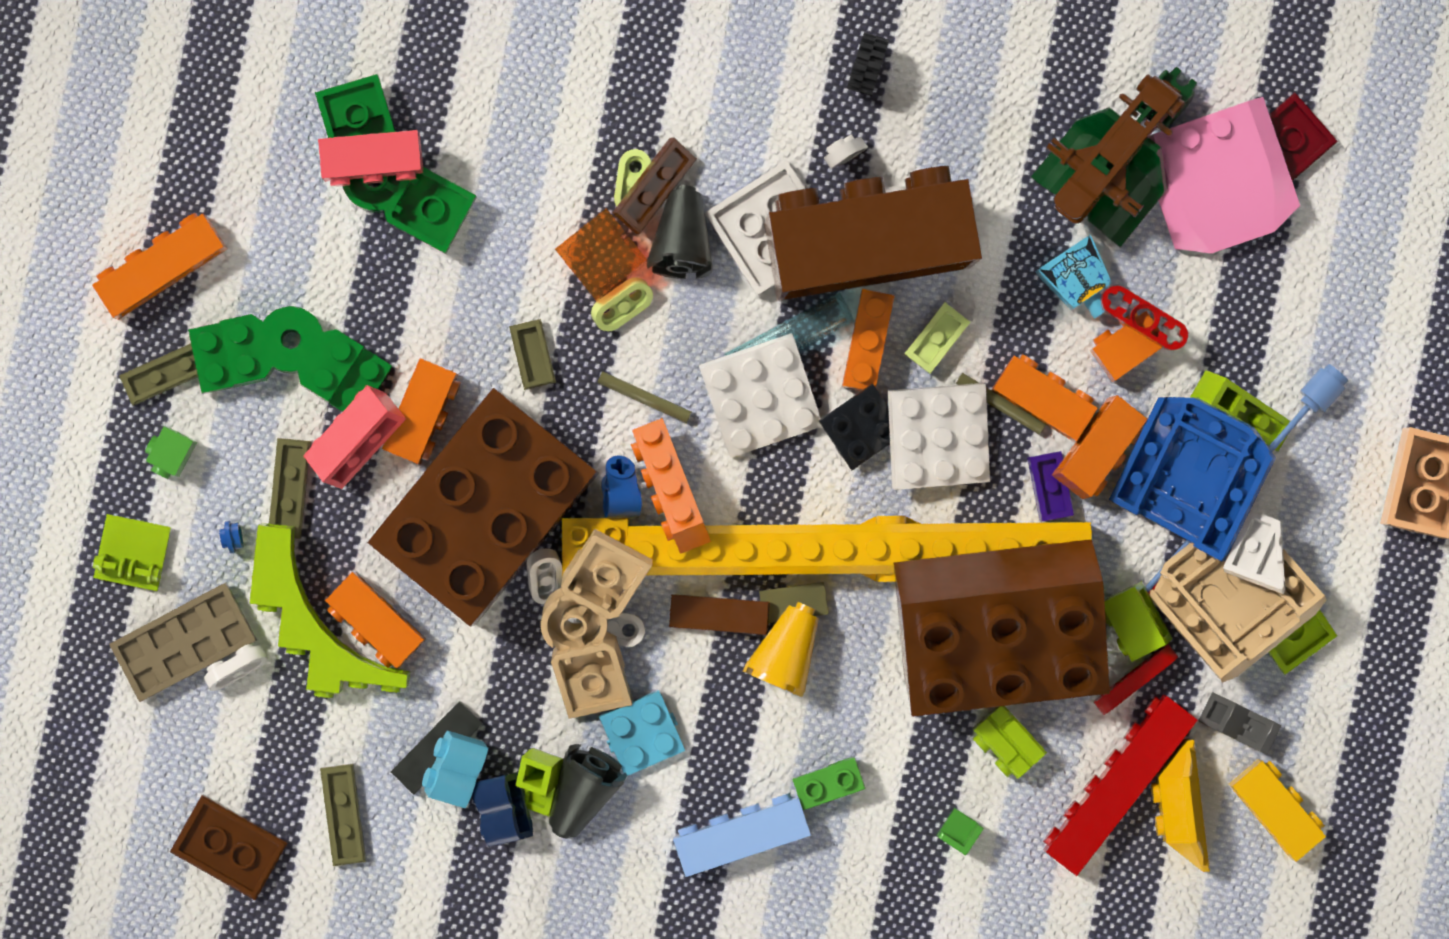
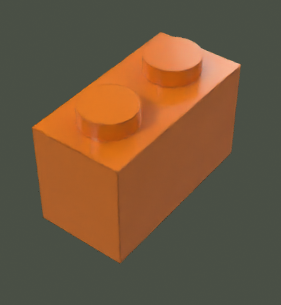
(1125, 348)

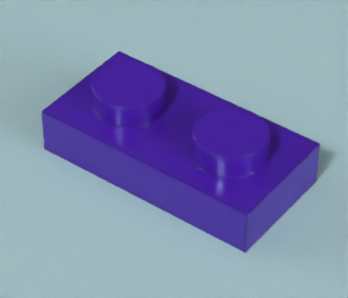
(1050, 495)

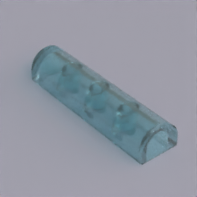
(808, 325)

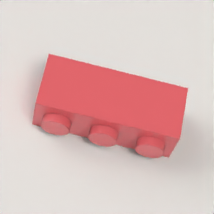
(370, 157)
(354, 437)

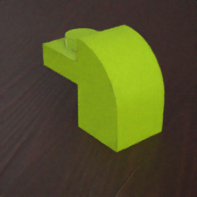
(539, 779)

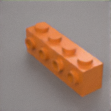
(671, 486)

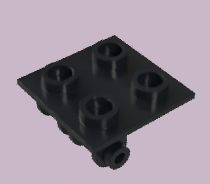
(859, 427)

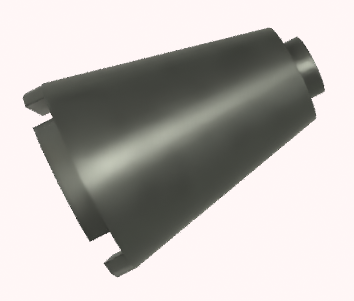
(681, 237)
(583, 789)

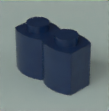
(502, 810)

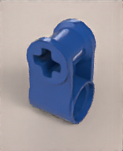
(621, 489)

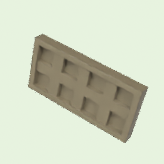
(182, 642)

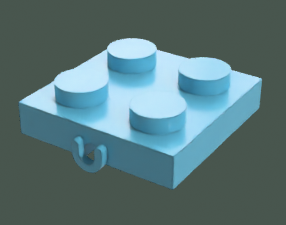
(642, 733)

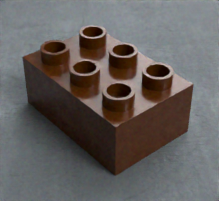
(871, 234)
(483, 507)
(1002, 627)

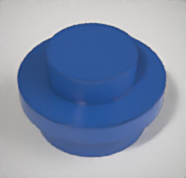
(231, 536)

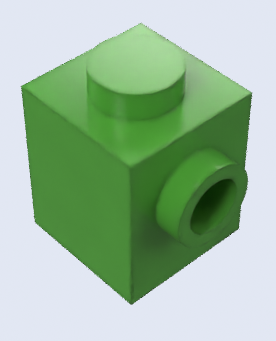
(169, 452)

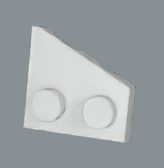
(1258, 553)

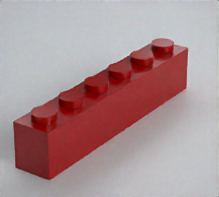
(1119, 784)

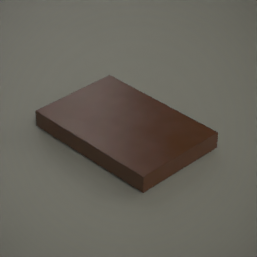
(229, 847)

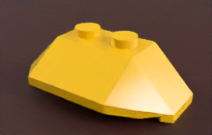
(1181, 805)

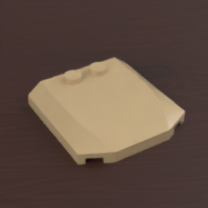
(1228, 617)

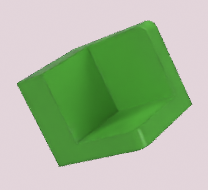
(960, 831)

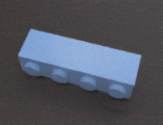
(742, 835)

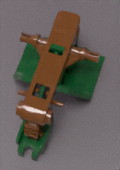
(1108, 163)

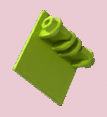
(131, 552)

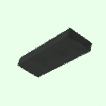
(415, 763)

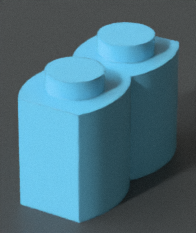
(455, 769)

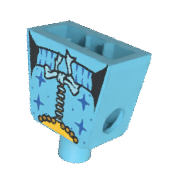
(1077, 276)

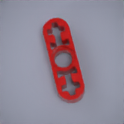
(1161, 337)
(1136, 679)

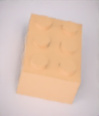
(1419, 485)

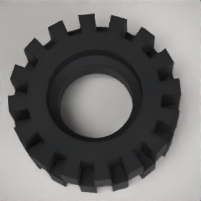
(867, 64)

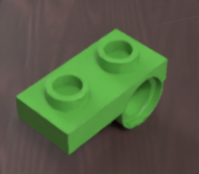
(829, 783)

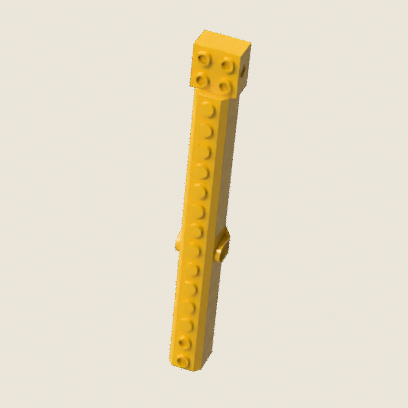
(817, 549)

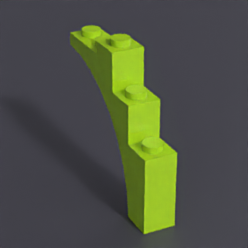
(301, 629)

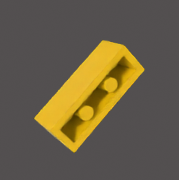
(1278, 809)

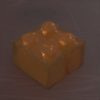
(601, 255)

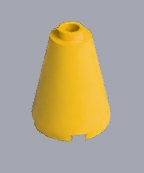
(786, 650)

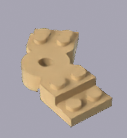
(585, 654)

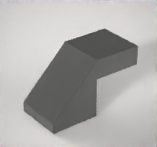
(1239, 723)

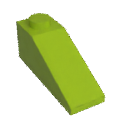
(1241, 405)

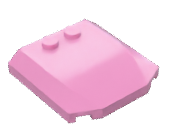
(1225, 179)

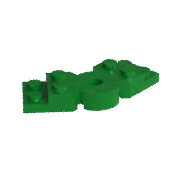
(421, 207)
(249, 349)

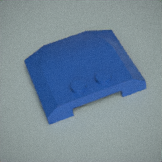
(1195, 473)

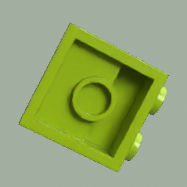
(1303, 643)

